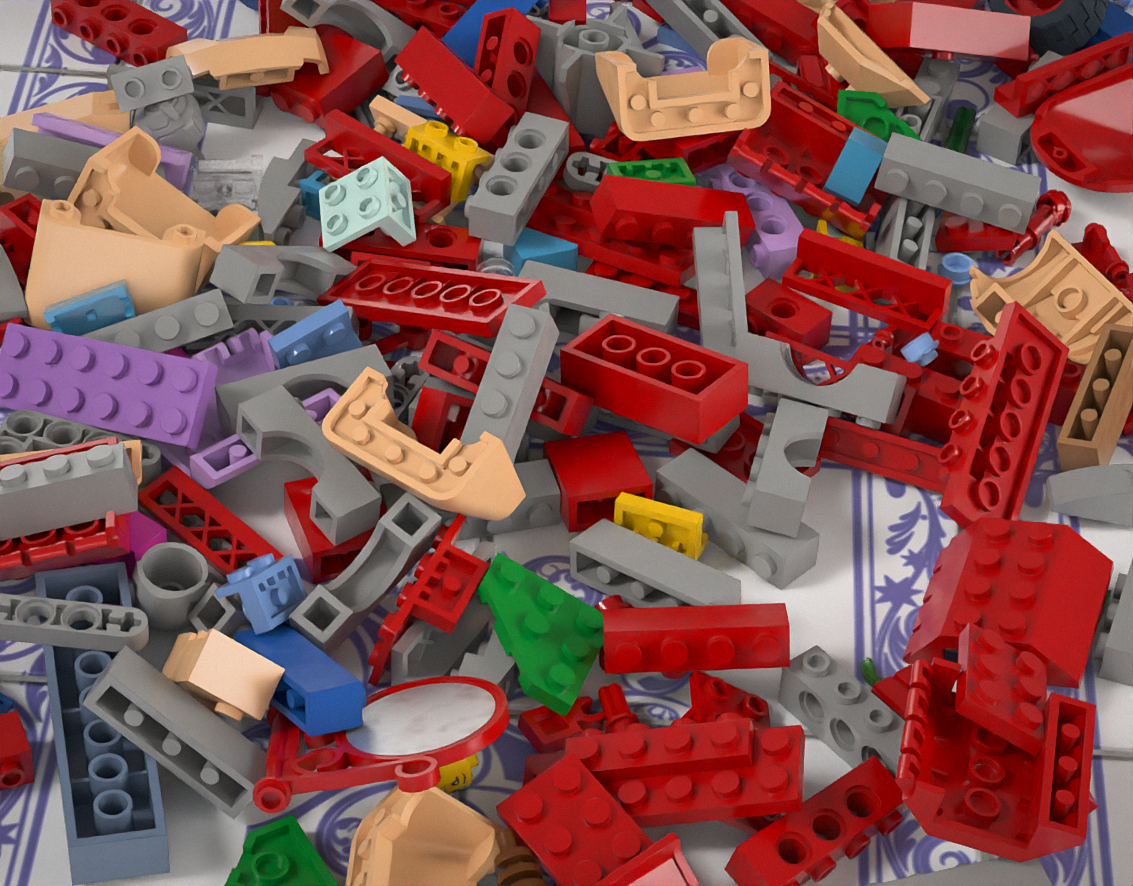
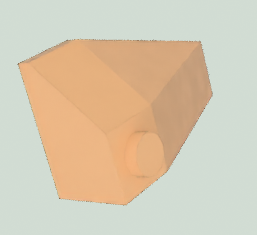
(91, 108)

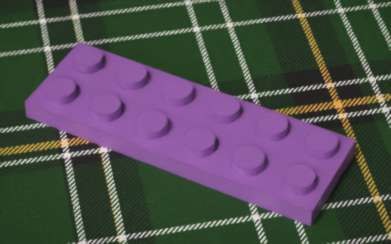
(105, 385)

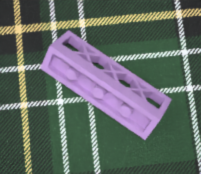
(175, 160)

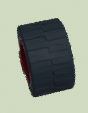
(1056, 24)

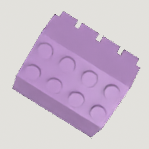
(223, 457)

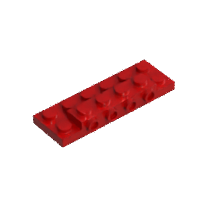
(571, 219)
(432, 296)
(1001, 419)
(691, 769)

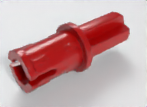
(616, 709)

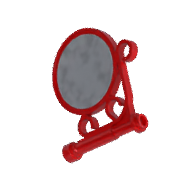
(403, 738)

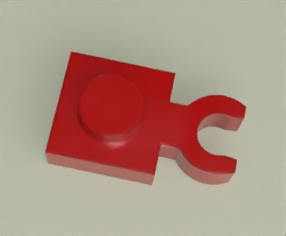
(549, 730)

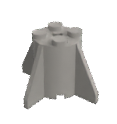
(569, 66)

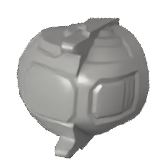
(173, 123)
(170, 584)

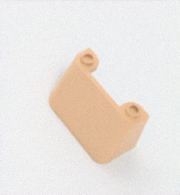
(722, 99)
(127, 196)
(81, 258)
(462, 479)
(422, 842)

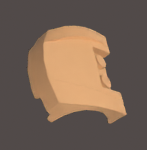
(252, 58)
(1060, 293)

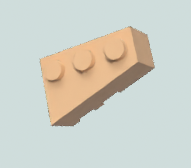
(223, 674)

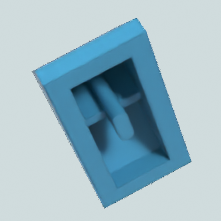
(855, 166)
(541, 248)

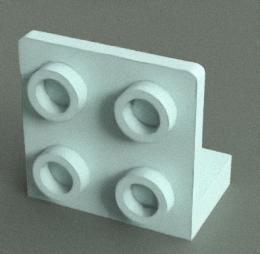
(364, 201)

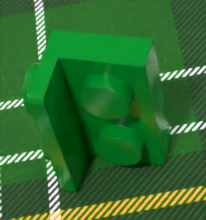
(661, 170)

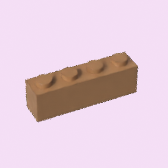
(1100, 402)

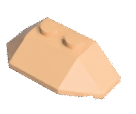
(862, 62)

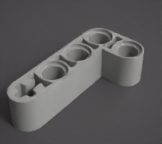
(38, 431)

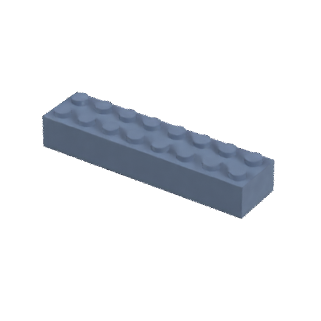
(105, 780)

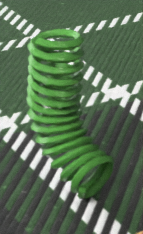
(865, 667)

